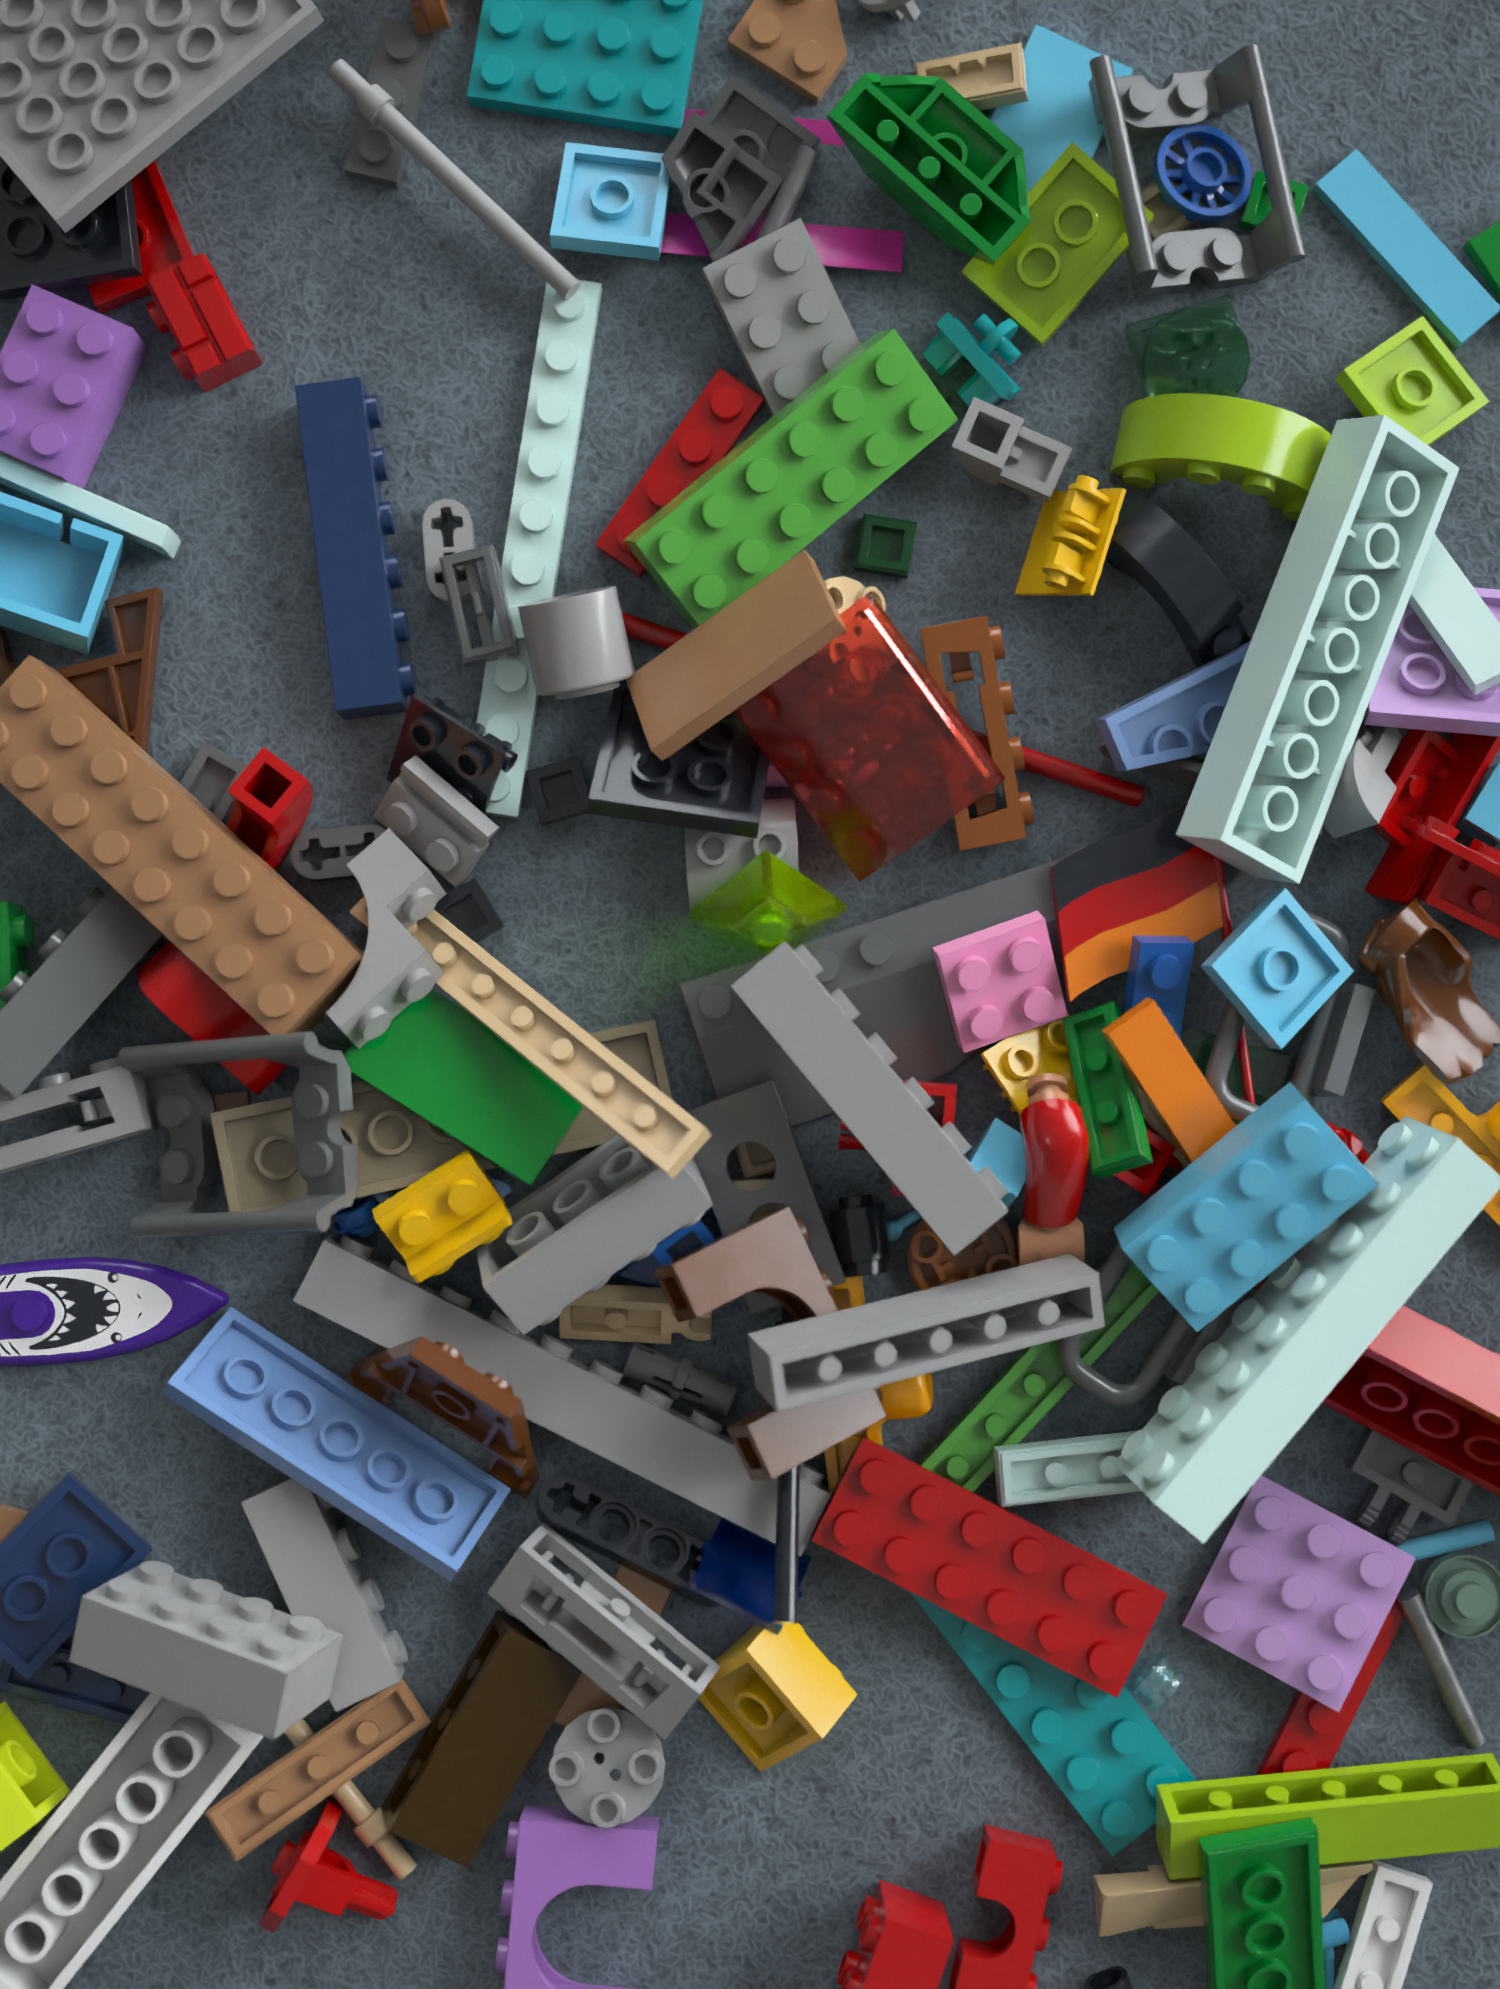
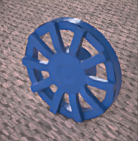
(1202, 173)

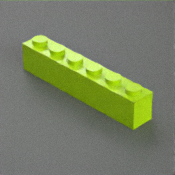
(1357, 1809)

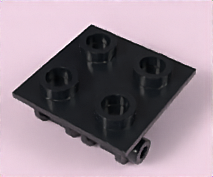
(452, 749)

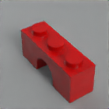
(1020, 1875)

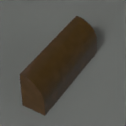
(479, 1741)

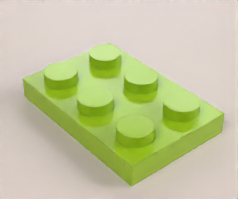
(1062, 252)

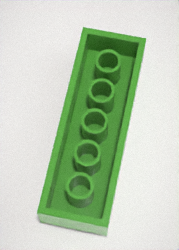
(792, 478)

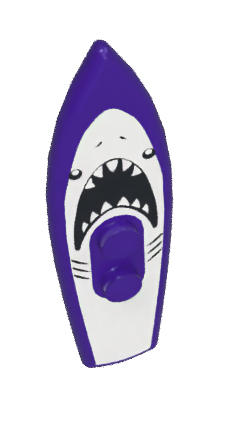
(95, 1308)

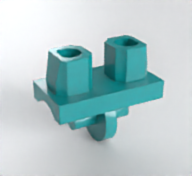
(957, 343)

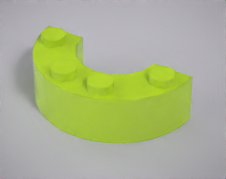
(1220, 440)

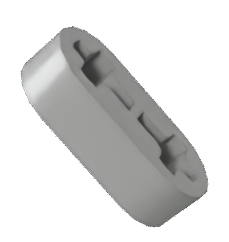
(435, 545)

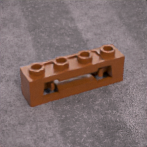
(959, 639)

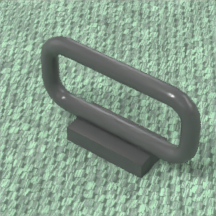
(1327, 1046)
(1171, 1356)

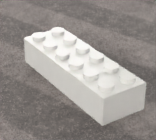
(112, 1838)

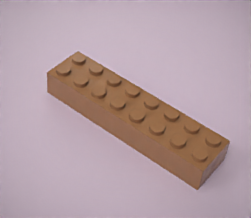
(169, 854)

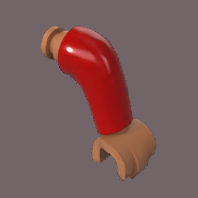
(1055, 1172)

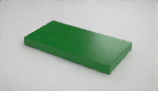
(467, 1085)
(1263, 1907)

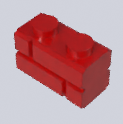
(203, 323)

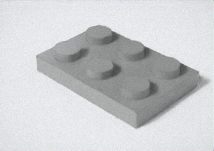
(781, 312)

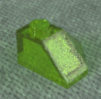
(767, 906)

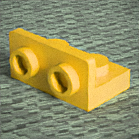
(443, 1216)

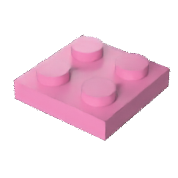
(1000, 981)

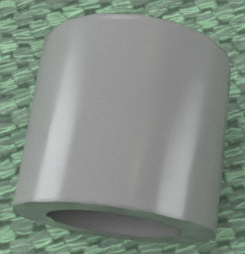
(576, 643)

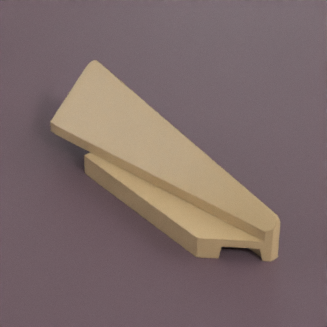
(1151, 1899)

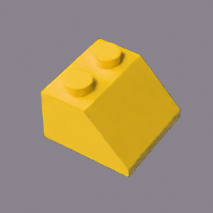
(776, 1694)

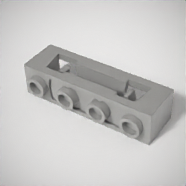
(124, 1099)
(603, 1630)

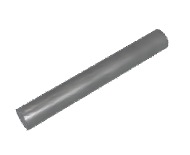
(790, 190)
(1441, 1669)

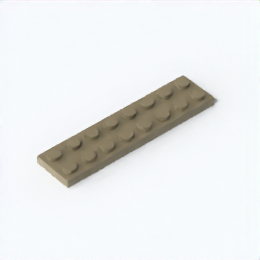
(391, 1143)

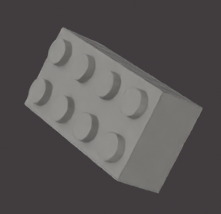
(585, 1229)
(207, 1648)

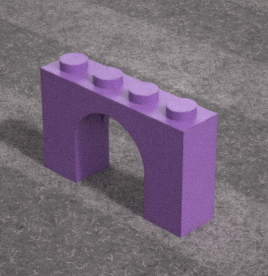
(553, 1855)

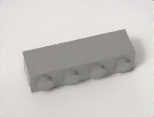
(322, 1580)

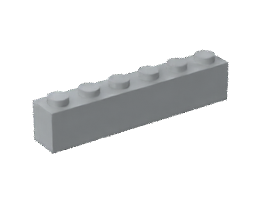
(870, 1097)
(925, 1331)

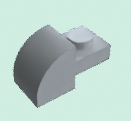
(1001, 450)
(1364, 785)

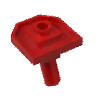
(323, 1877)

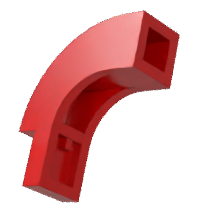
(269, 807)

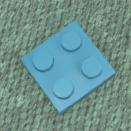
(611, 202)
(1277, 968)

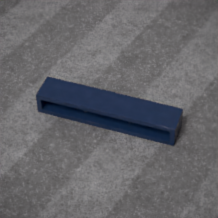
(353, 548)

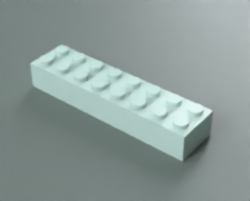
(1318, 649)
(1306, 1328)

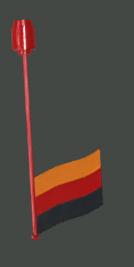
(1132, 887)

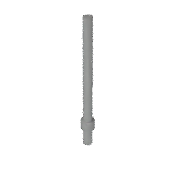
(379, 108)

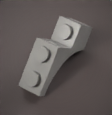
(394, 963)

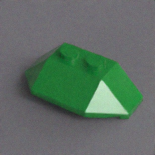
(937, 160)

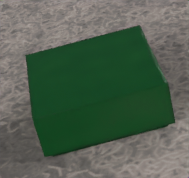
(885, 546)

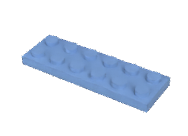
(338, 1442)

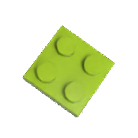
(1413, 384)

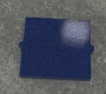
(741, 1573)

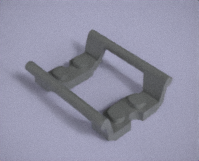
(1137, 109)
(191, 1161)

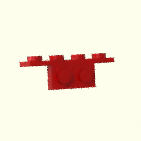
(1430, 780)
(1462, 878)

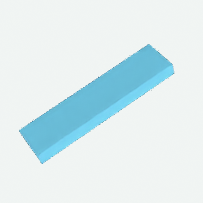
(1406, 248)

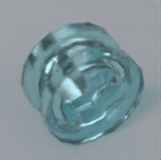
(1157, 1681)

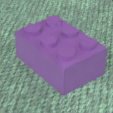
(63, 384)

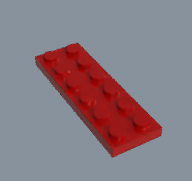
(989, 1566)

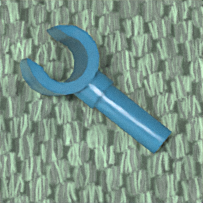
(1334, 1934)

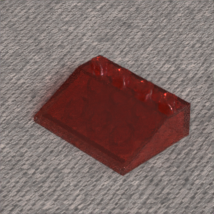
(869, 742)

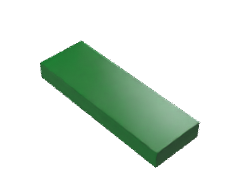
(1105, 1094)

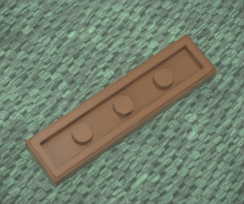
(316, 1768)

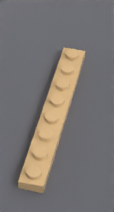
(557, 1046)

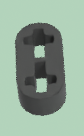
(332, 839)

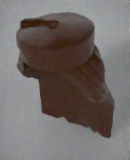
(1429, 989)

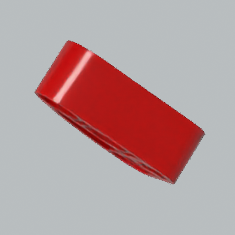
(204, 1010)

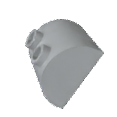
(718, 856)

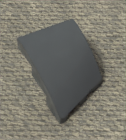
(733, 164)

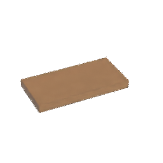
(734, 655)

